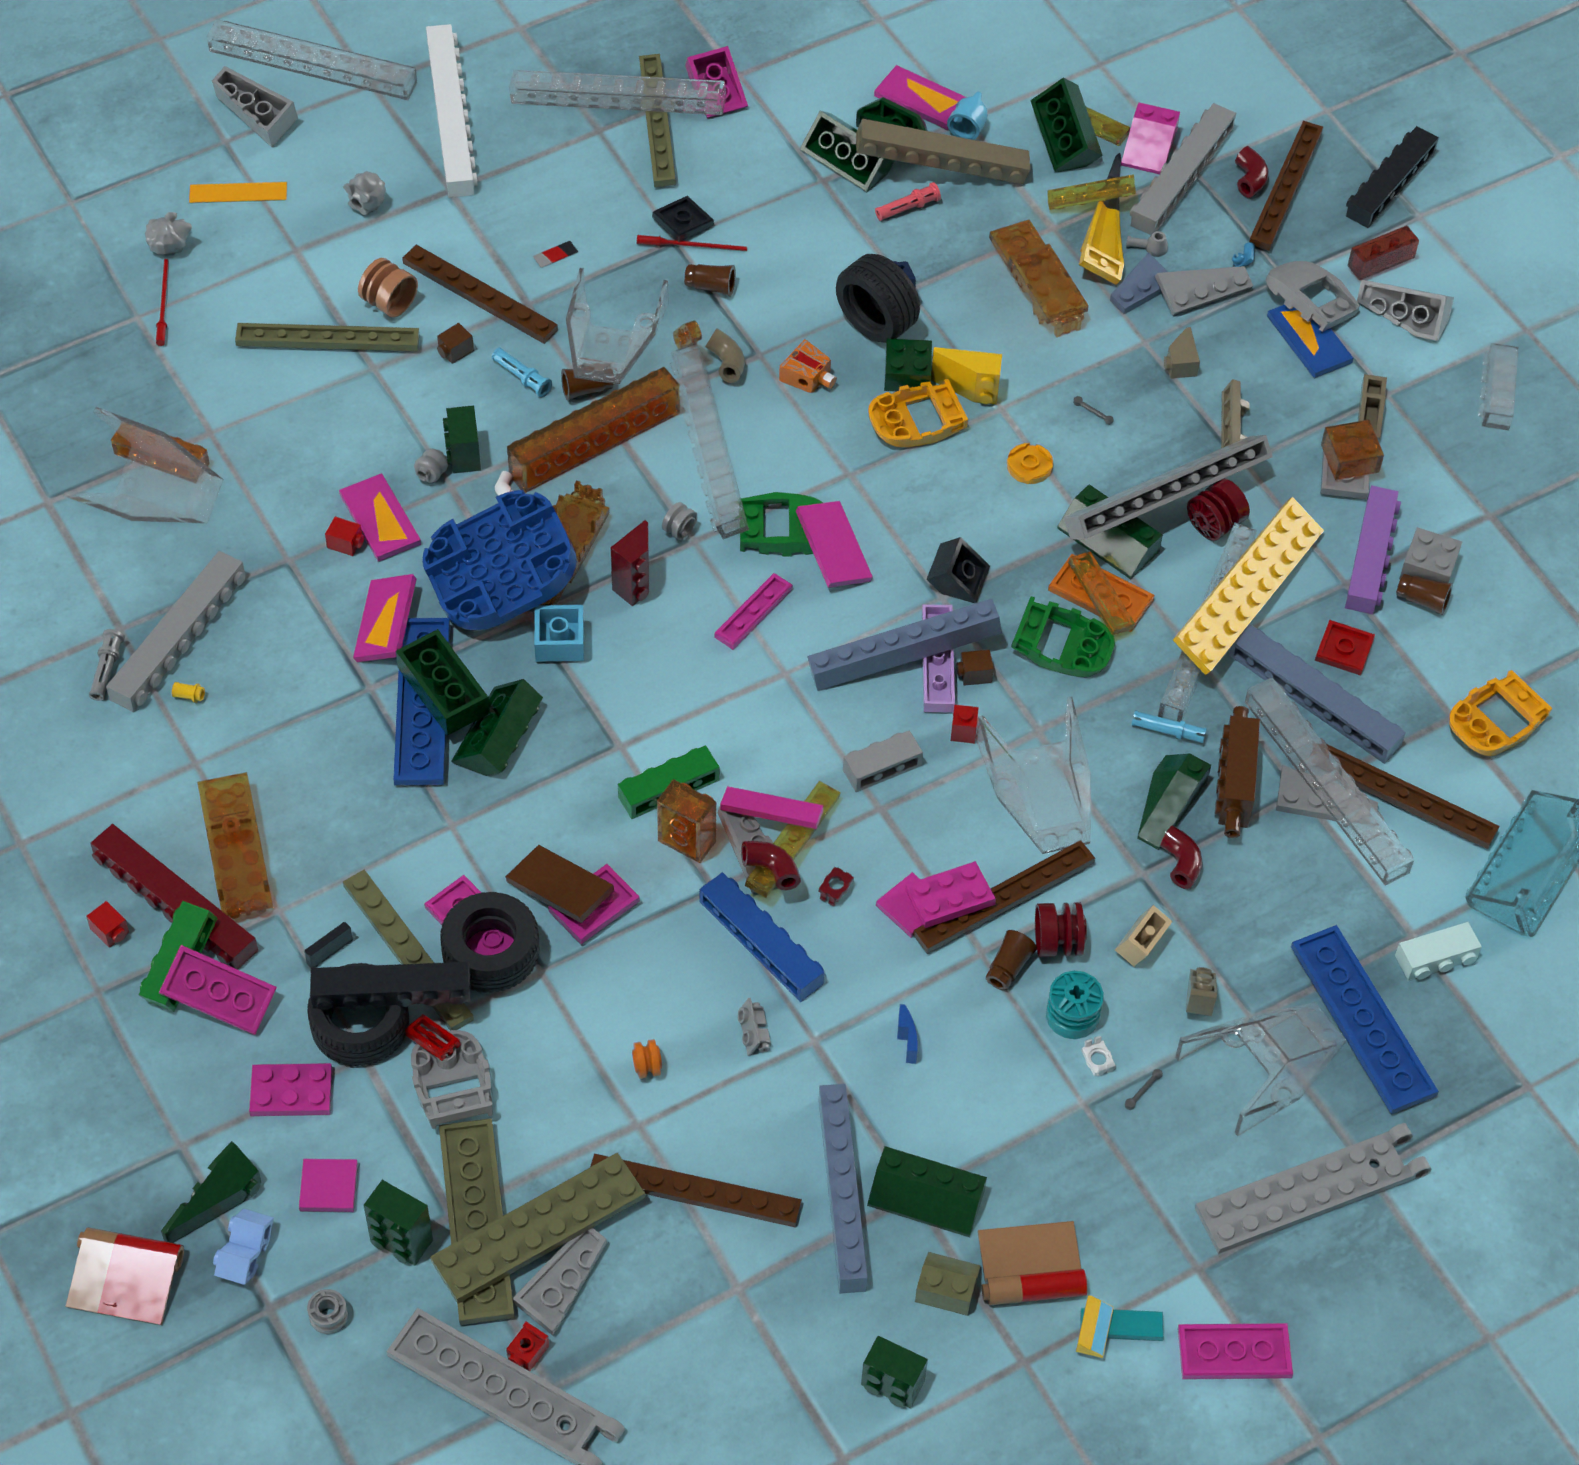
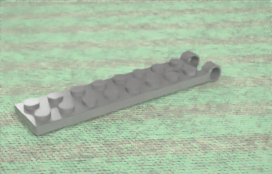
(1309, 1190)
(501, 1388)

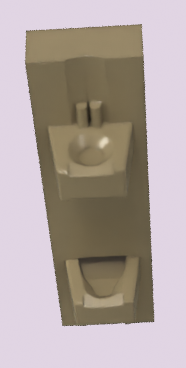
(1232, 409)

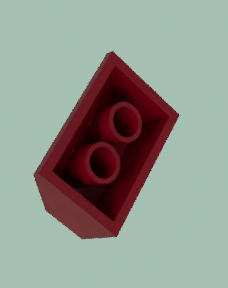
(631, 565)

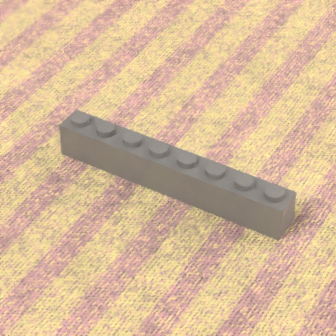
(1182, 169)
(176, 631)

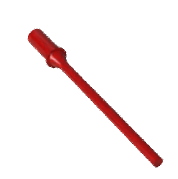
(654, 240)
(161, 325)

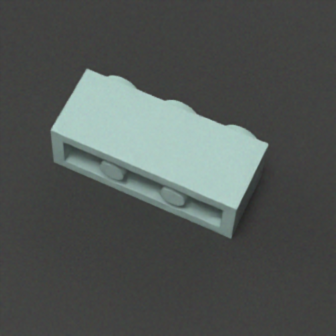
(1438, 951)

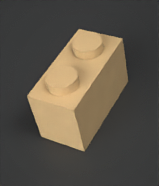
(1143, 935)

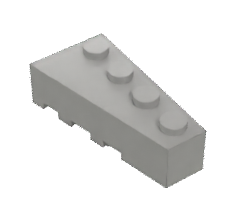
(256, 105)

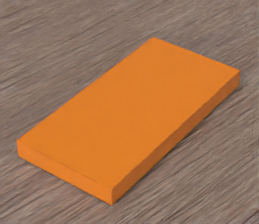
(1069, 587)

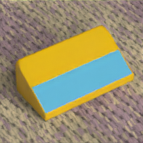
(1094, 1327)

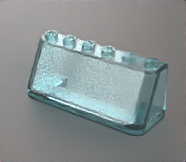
(1529, 864)

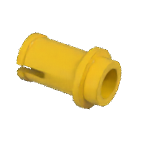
(186, 691)

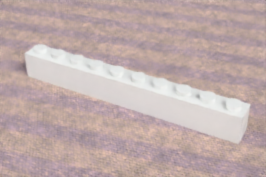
(450, 112)

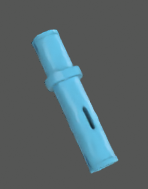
(1170, 727)

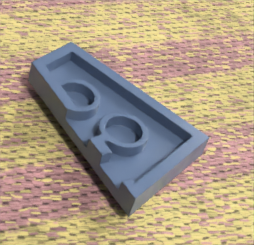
(1138, 285)

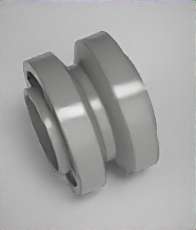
(679, 520)
(323, 1300)

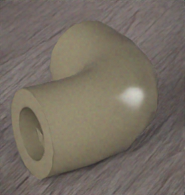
(730, 354)

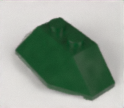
(891, 113)

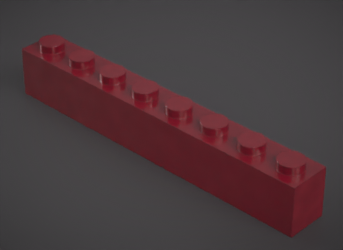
(167, 891)

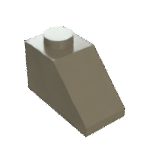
(1182, 356)

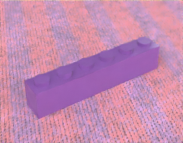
(1372, 550)

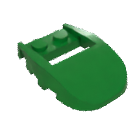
(786, 545)
(1086, 647)

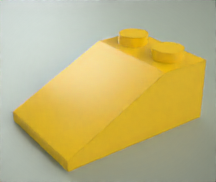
(969, 372)

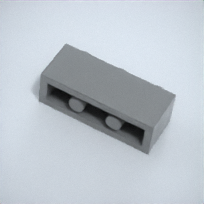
(882, 760)

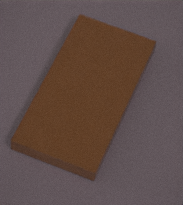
(559, 883)

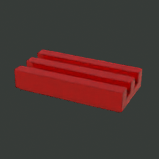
(429, 1040)

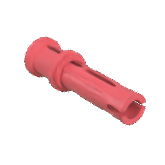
(915, 199)

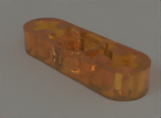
(687, 334)

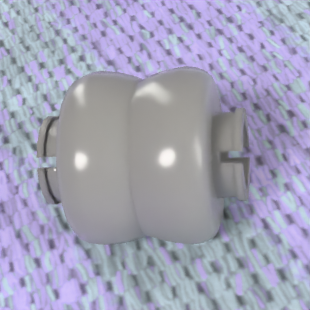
(431, 465)

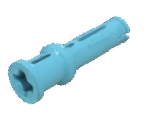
(528, 376)

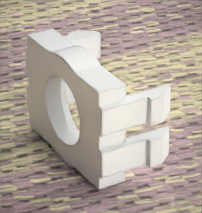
(1098, 1047)

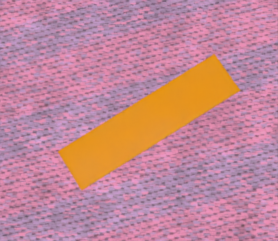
(238, 192)

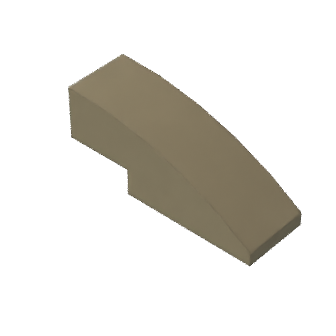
(1372, 401)

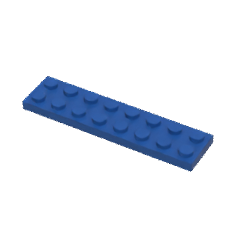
(418, 735)
(1364, 1019)

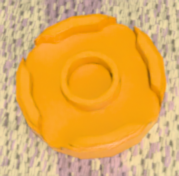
(1029, 463)

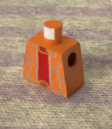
(807, 368)

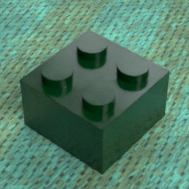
(907, 363)
(462, 439)
(893, 1372)

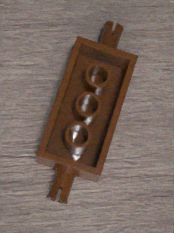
(1237, 771)

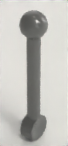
(1079, 401)
(1131, 1102)

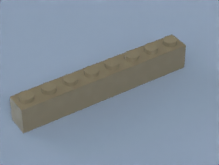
(942, 151)

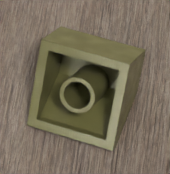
(947, 1283)

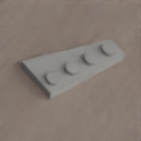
(1200, 287)
(1299, 799)
(741, 829)
(557, 1283)

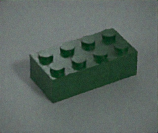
(442, 682)

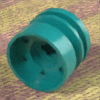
(1072, 1016)

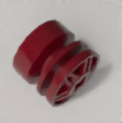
(1218, 509)
(1060, 929)

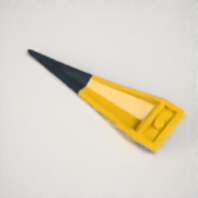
(1102, 244)

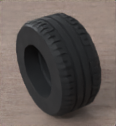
(497, 912)

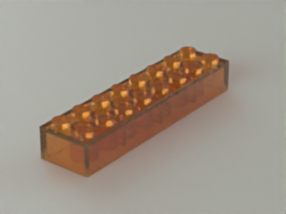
(593, 429)

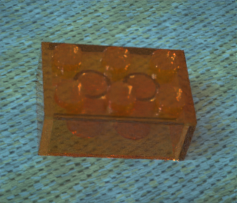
(686, 820)

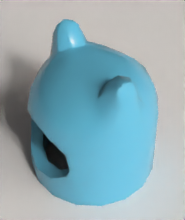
(969, 117)

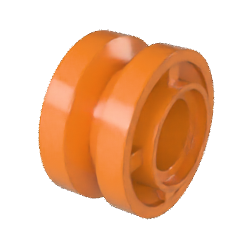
(647, 1059)

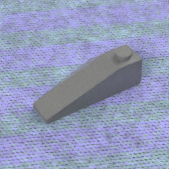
(1413, 310)

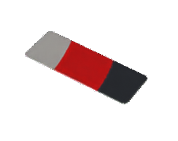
(555, 254)

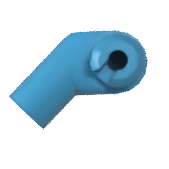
(1245, 258)

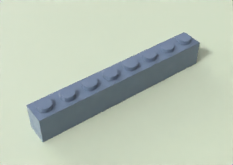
(904, 644)
(1318, 694)
(842, 1189)

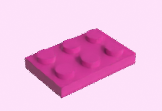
(950, 894)
(610, 909)
(290, 1089)

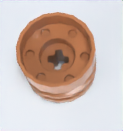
(387, 287)

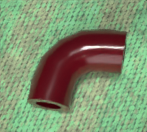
(1256, 172)
(1187, 855)
(772, 858)

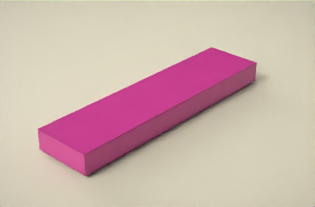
(753, 611)
(771, 807)

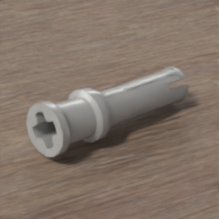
(108, 655)

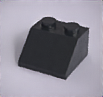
(958, 570)

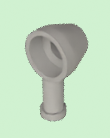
(1155, 245)

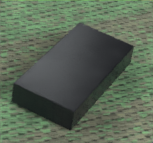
(328, 945)

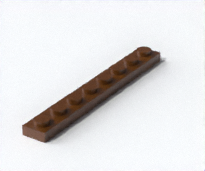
(1286, 185)
(480, 294)
(1417, 800)
(1010, 894)
(713, 1194)

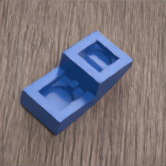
(907, 1032)

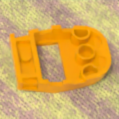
(895, 424)
(1484, 735)

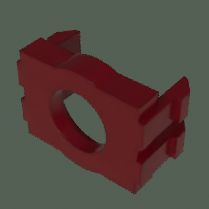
(835, 894)

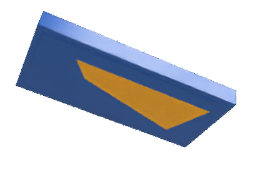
(1316, 349)

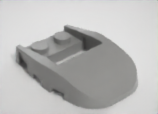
(1295, 276)
(461, 1065)

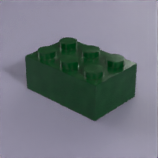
(398, 1223)

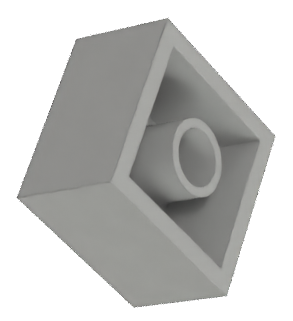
(1431, 556)

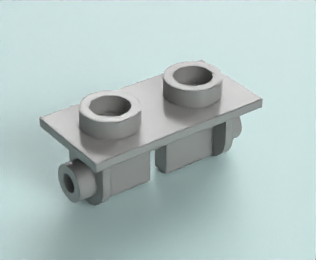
(751, 1018)

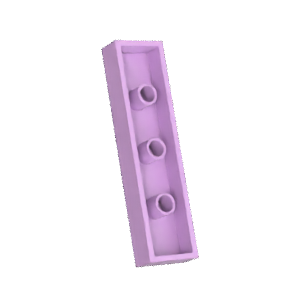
(938, 672)

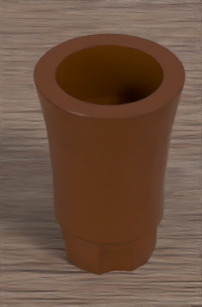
(711, 278)
(578, 387)
(1425, 592)
(1010, 959)

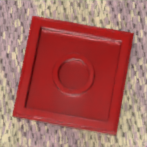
(1345, 647)

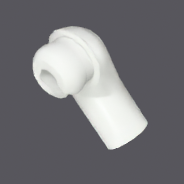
(502, 485)

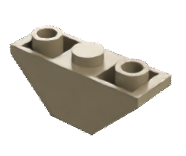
(1201, 991)

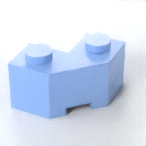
(247, 1239)

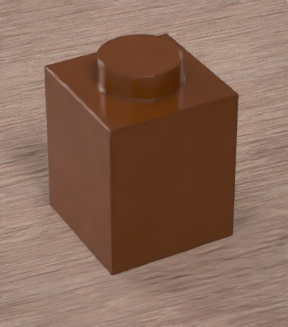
(455, 343)
(975, 667)

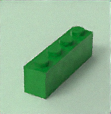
(641, 792)
(189, 928)

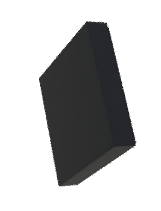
(683, 218)

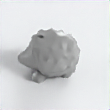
(365, 192)
(167, 234)

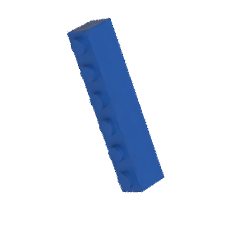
(762, 936)

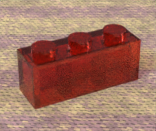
(1383, 252)

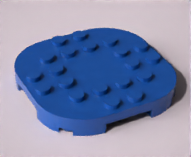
(500, 561)

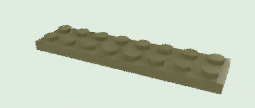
(472, 1204)
(537, 1227)

